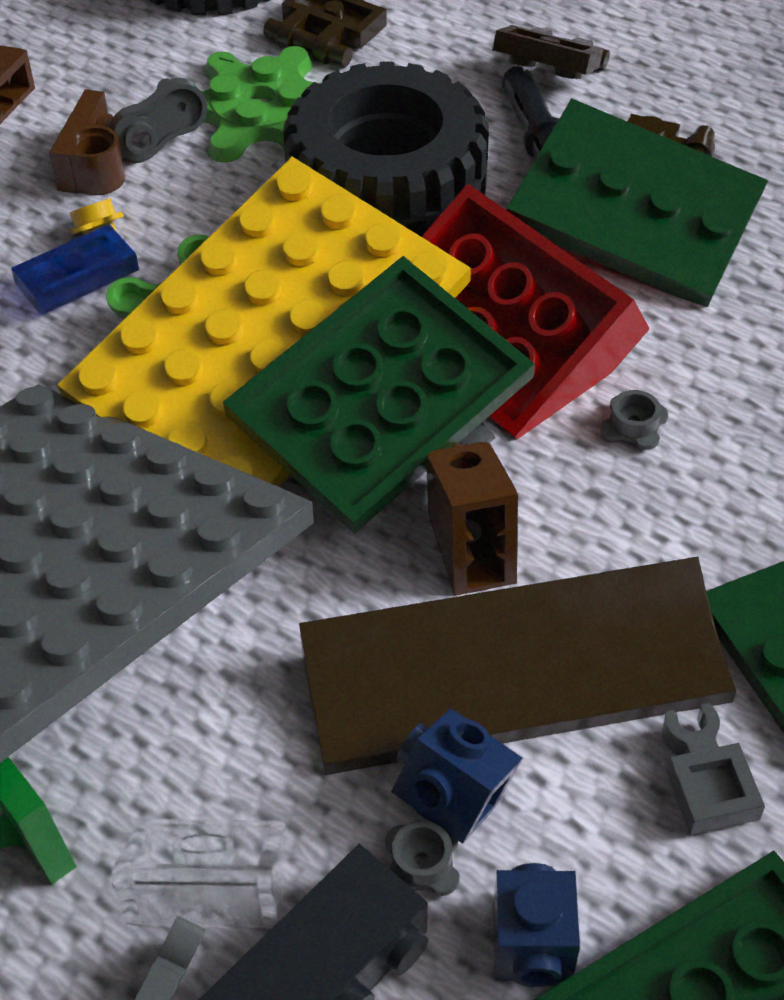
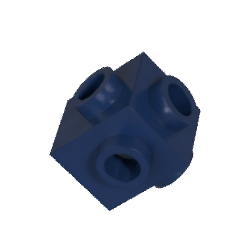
(454, 773)

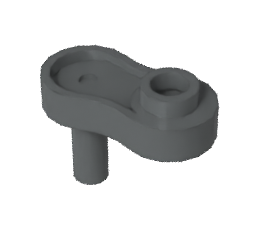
(168, 113)

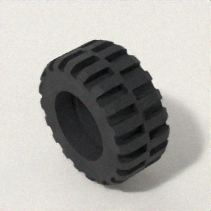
(399, 111)

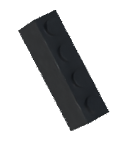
(334, 939)

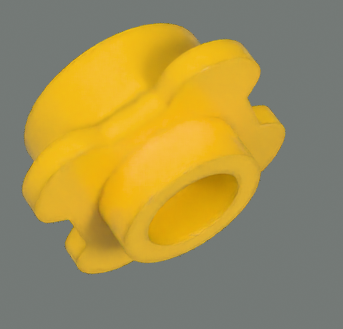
(94, 217)

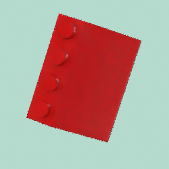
(540, 303)

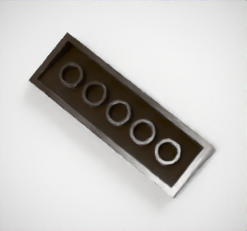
(515, 661)

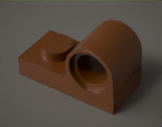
(87, 150)

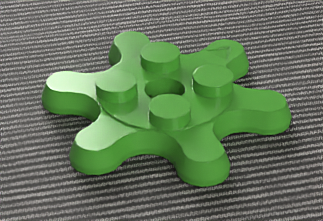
(247, 120)

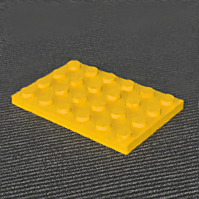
(241, 304)

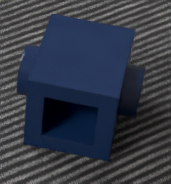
(535, 925)

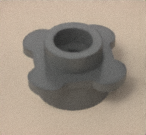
(635, 406)
(425, 839)

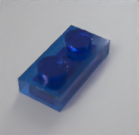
(75, 269)

